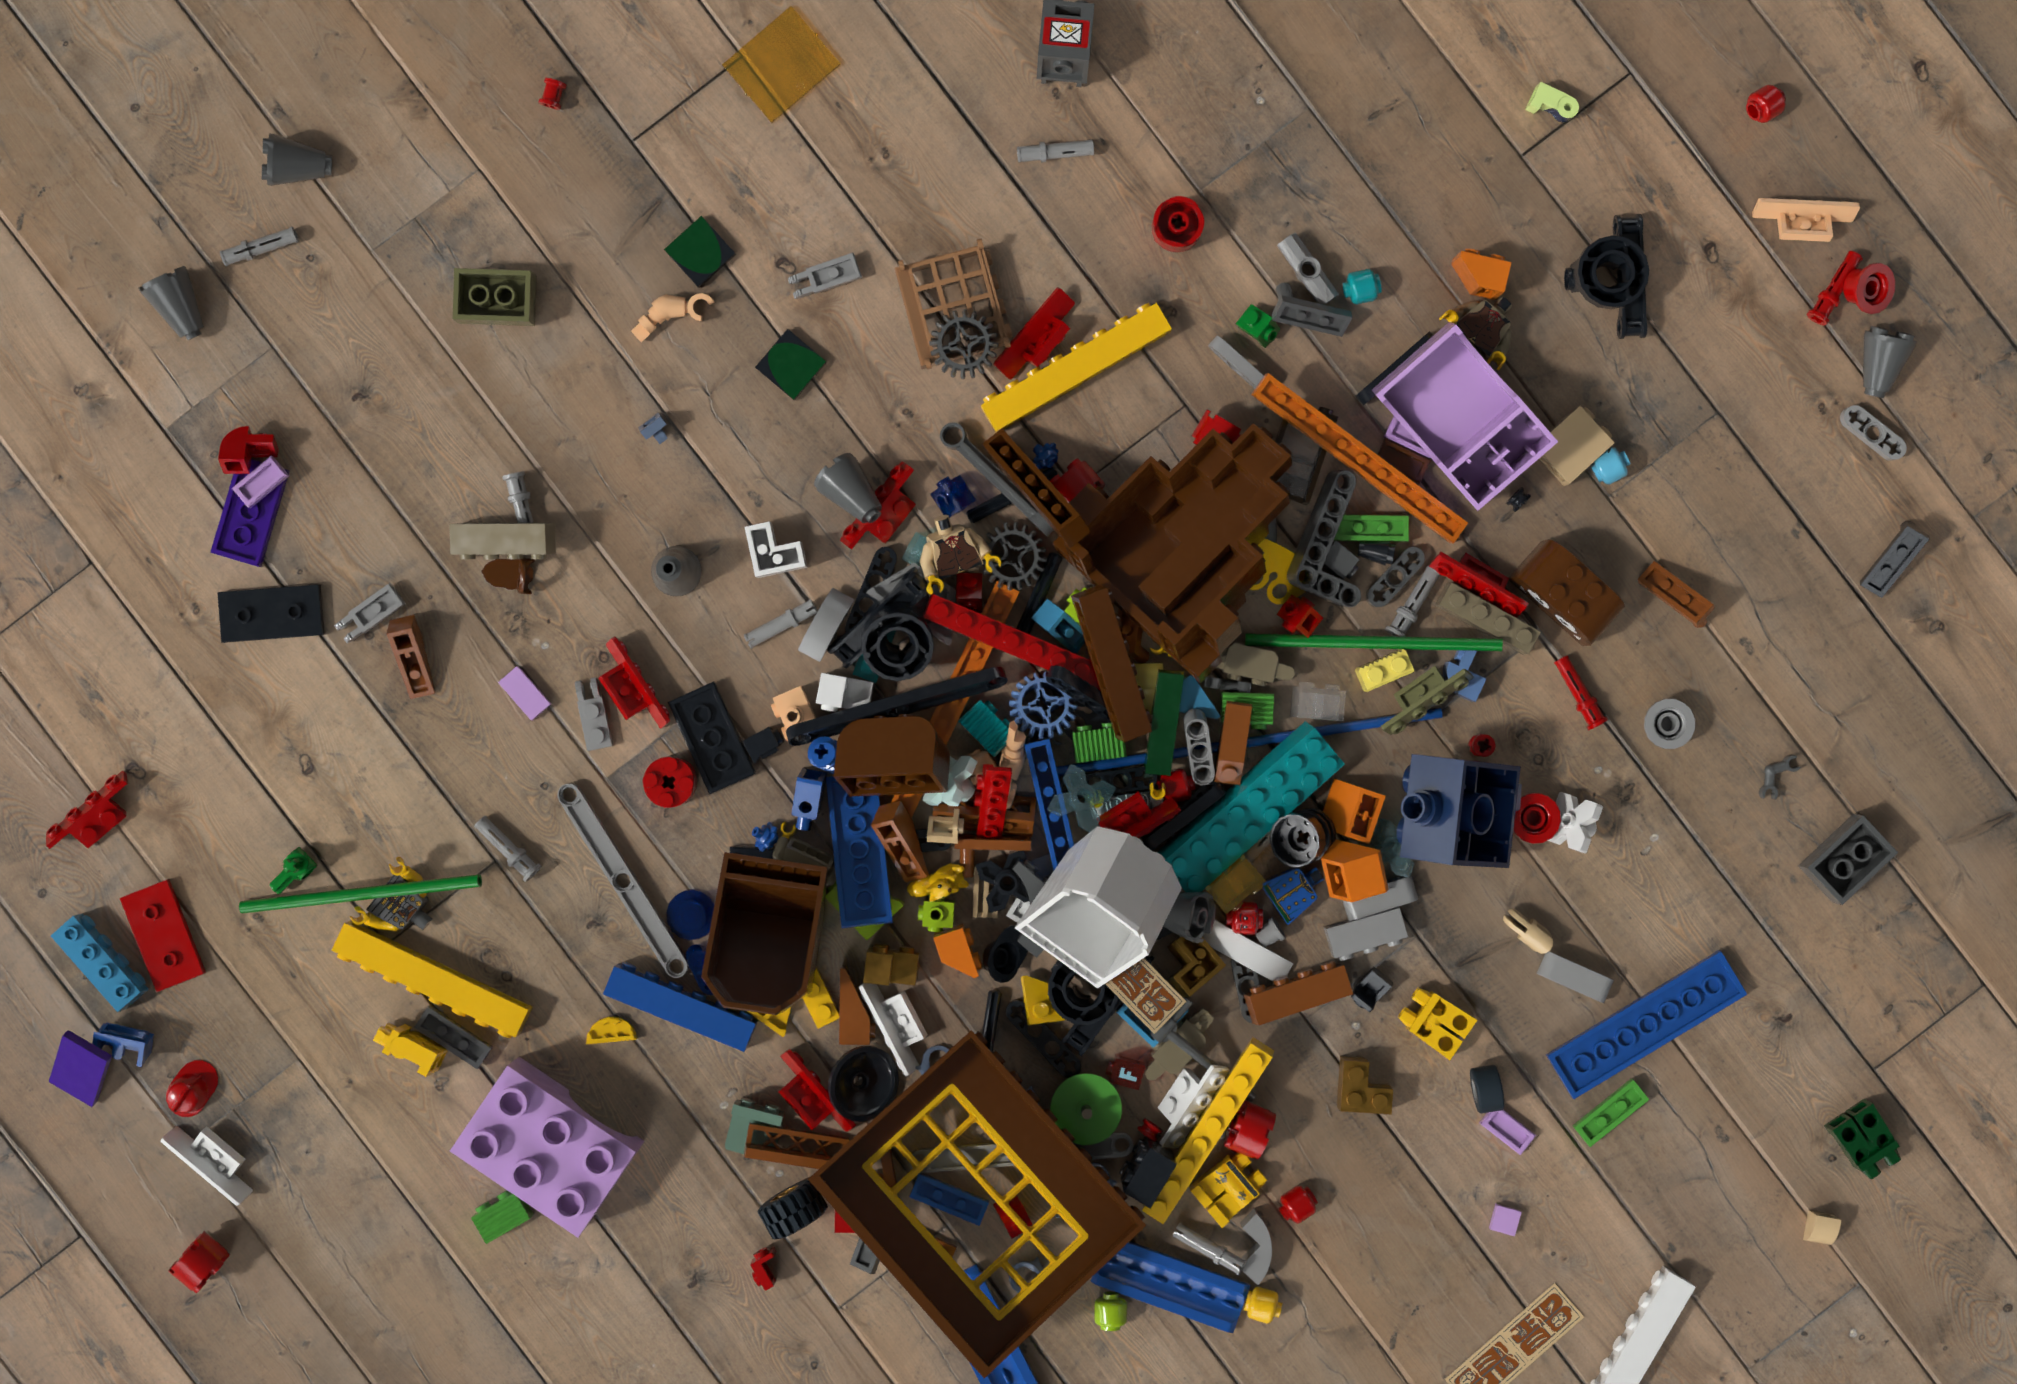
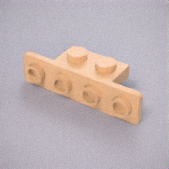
(1805, 218)

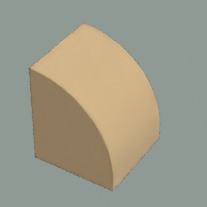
(1821, 1227)

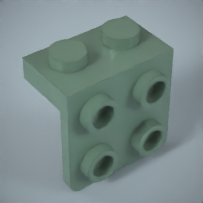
(745, 1112)

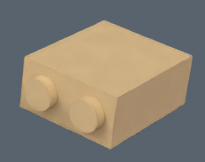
(1578, 445)

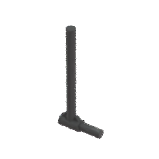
(1168, 1032)

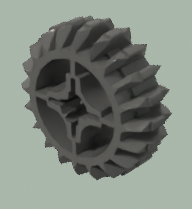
(952, 346)
(1028, 547)

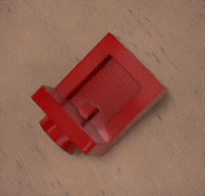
(969, 591)
(1012, 1229)
(762, 1274)

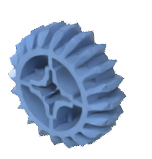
(1048, 726)

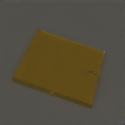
(781, 64)

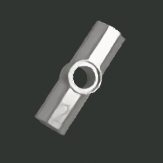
(1297, 256)

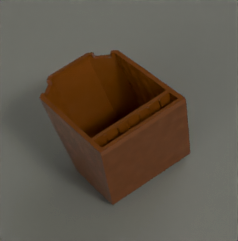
(764, 933)

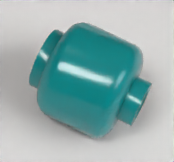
(1362, 286)

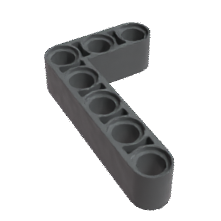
(1323, 542)

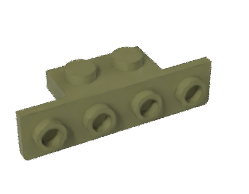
(1423, 694)

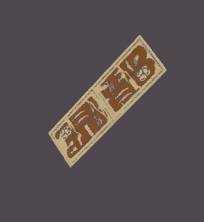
(1147, 994)
(1520, 1341)

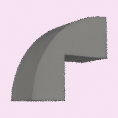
(826, 624)
(1260, 1254)

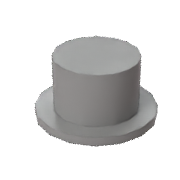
(1669, 723)

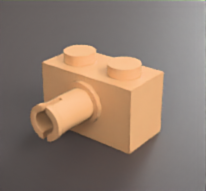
(792, 708)

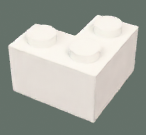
(768, 557)
(843, 692)

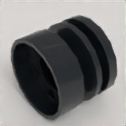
(1290, 838)

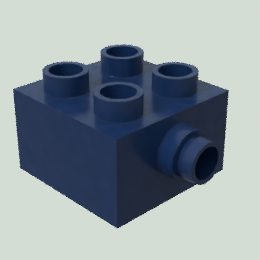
(1458, 811)

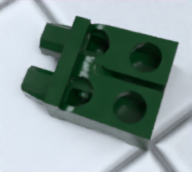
(1864, 1138)

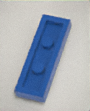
(949, 1198)

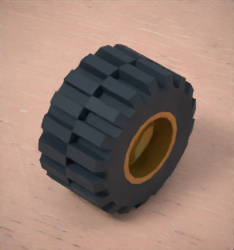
(792, 1209)

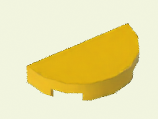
(611, 1030)

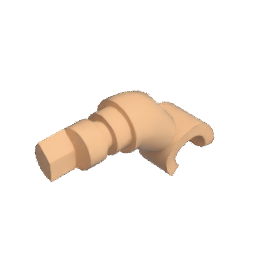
(664, 309)
(1013, 757)

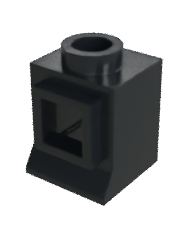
(763, 743)

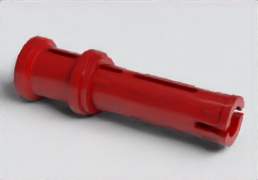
(1830, 297)
(1583, 706)

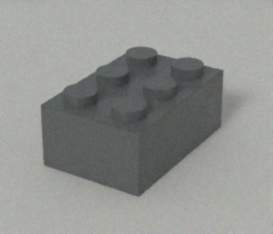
(1848, 859)

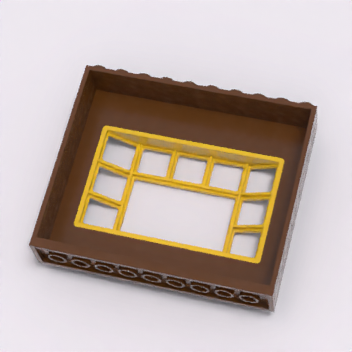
(1037, 1150)

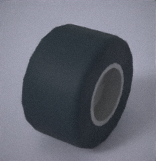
(1487, 1089)

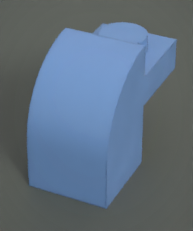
(1464, 660)

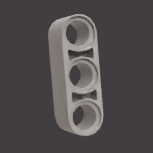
(1199, 736)
(1400, 892)
(1575, 977)

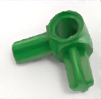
(296, 866)

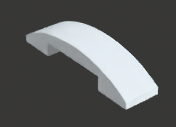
(1247, 952)

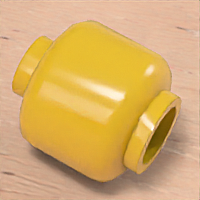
(1262, 1305)

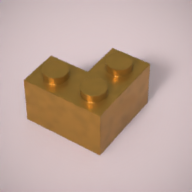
(1198, 963)
(890, 965)
(1356, 1093)

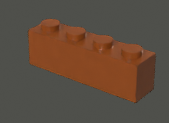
(1298, 993)

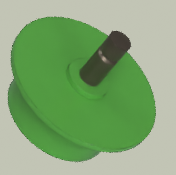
(1087, 1108)

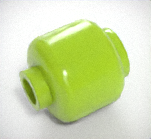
(1110, 1311)

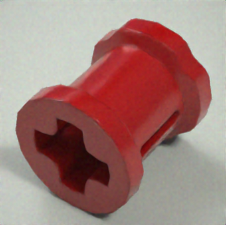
(552, 93)
(1489, 742)

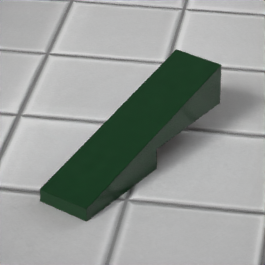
(1164, 722)

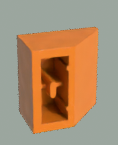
(1482, 274)
(1353, 810)
(1353, 871)
(956, 950)

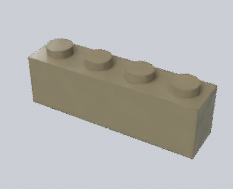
(502, 539)
(1487, 618)

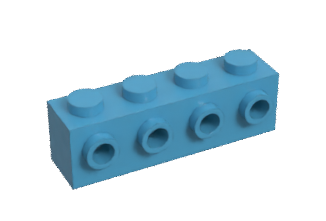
(100, 962)

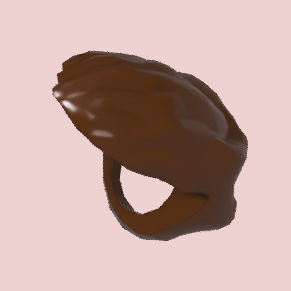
(510, 574)

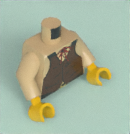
(952, 551)

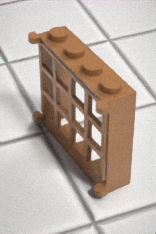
(916, 314)

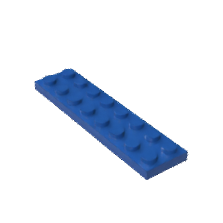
(1646, 1024)

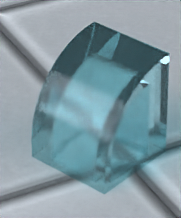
(914, 549)

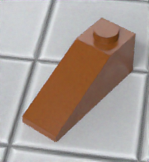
(411, 656)
(1232, 743)
(900, 840)
(854, 1016)

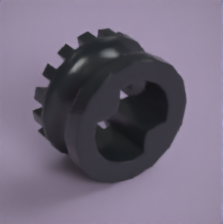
(1517, 499)

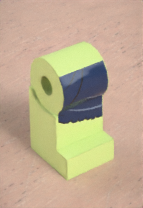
(1553, 101)

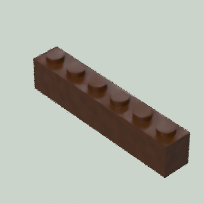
(1036, 488)
(1112, 663)

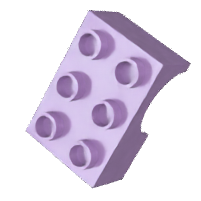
(1464, 415)
(545, 1147)

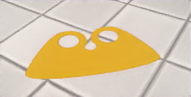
(1278, 560)

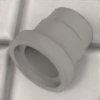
(1270, 933)

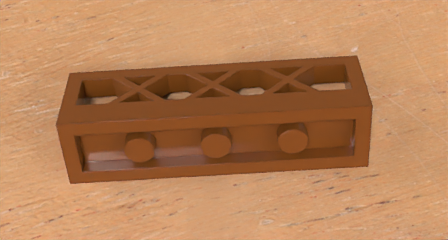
(1014, 824)
(787, 1155)

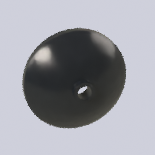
(875, 1085)

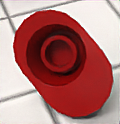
(192, 1088)

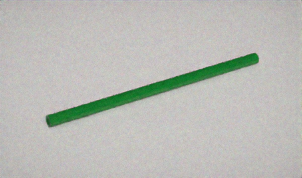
(1374, 642)
(362, 893)

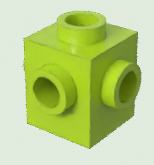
(936, 924)

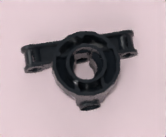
(1620, 251)
(890, 614)
(1080, 1009)

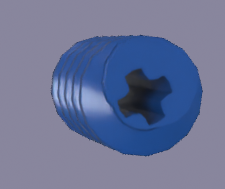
(823, 753)

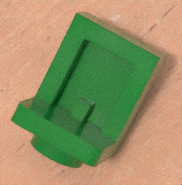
(1258, 325)

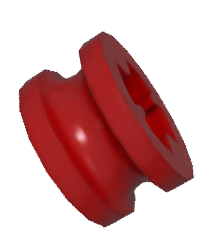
(1150, 1129)

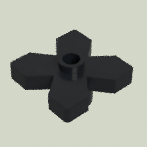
(993, 874)

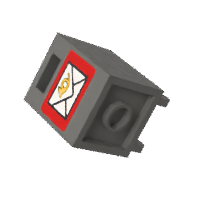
(1065, 41)

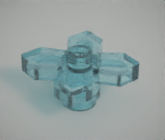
(1068, 802)
(1390, 848)

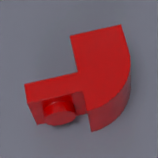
(241, 445)

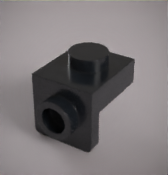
(1371, 989)

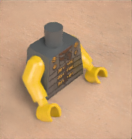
(397, 911)

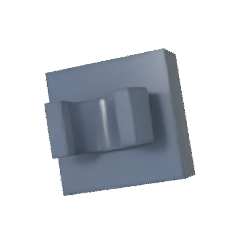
(653, 427)

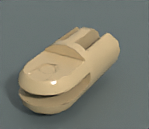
(1531, 933)

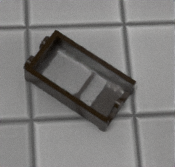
(1306, 460)

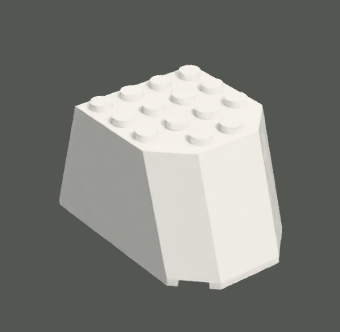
(1102, 905)

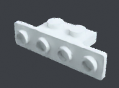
(897, 1022)
(1187, 1102)
(210, 1159)

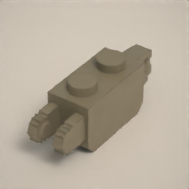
(1253, 663)
(1171, 1057)

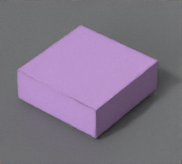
(1505, 1219)

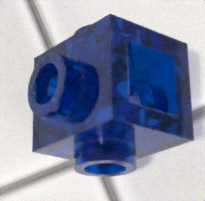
(952, 496)

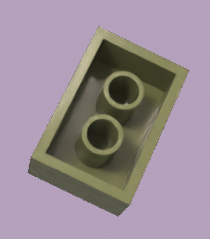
(494, 297)

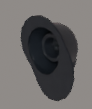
(1004, 955)

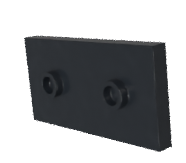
(270, 613)
(712, 737)

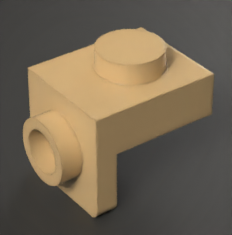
(945, 828)

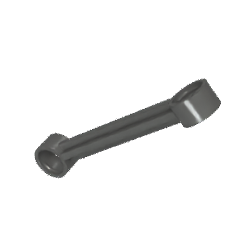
(996, 477)

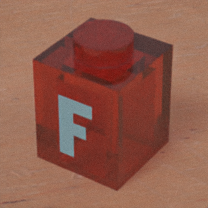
(1125, 1072)

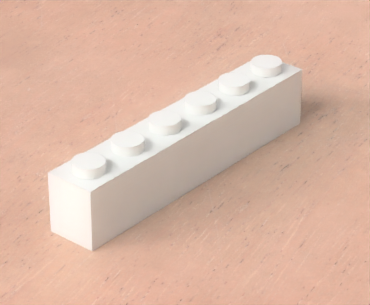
(1646, 1329)

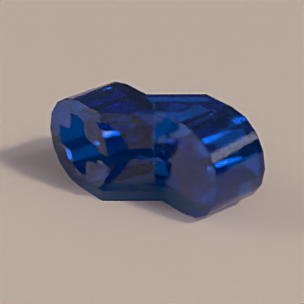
(695, 958)

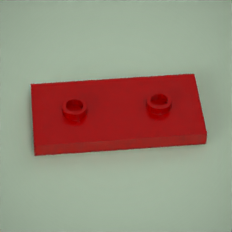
(162, 935)

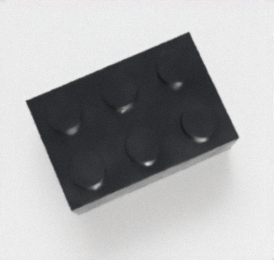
(1147, 1171)

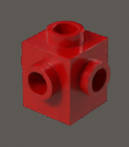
(1299, 615)

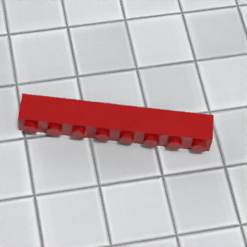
(1006, 638)

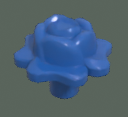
(1045, 455)
(765, 836)

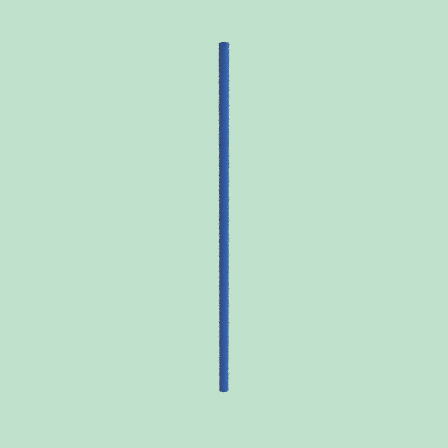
(1251, 742)

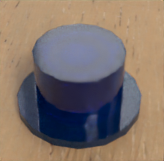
(690, 914)

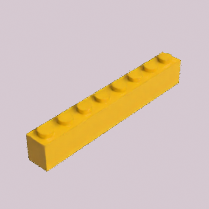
(1076, 367)
(432, 979)
(1211, 1126)

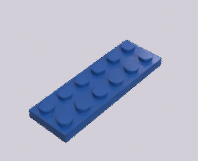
(858, 859)

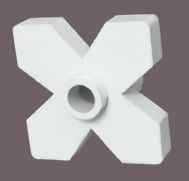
(1577, 822)

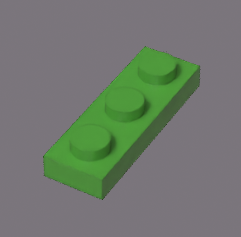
(1373, 528)
(1610, 1112)

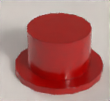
(1870, 287)
(1537, 818)

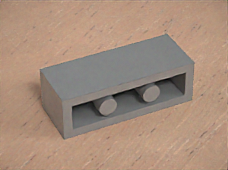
(1365, 933)

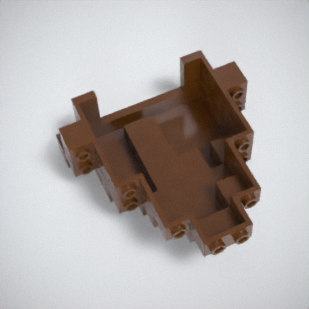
(1185, 541)

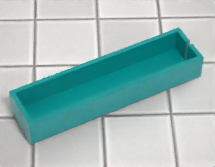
(1251, 809)

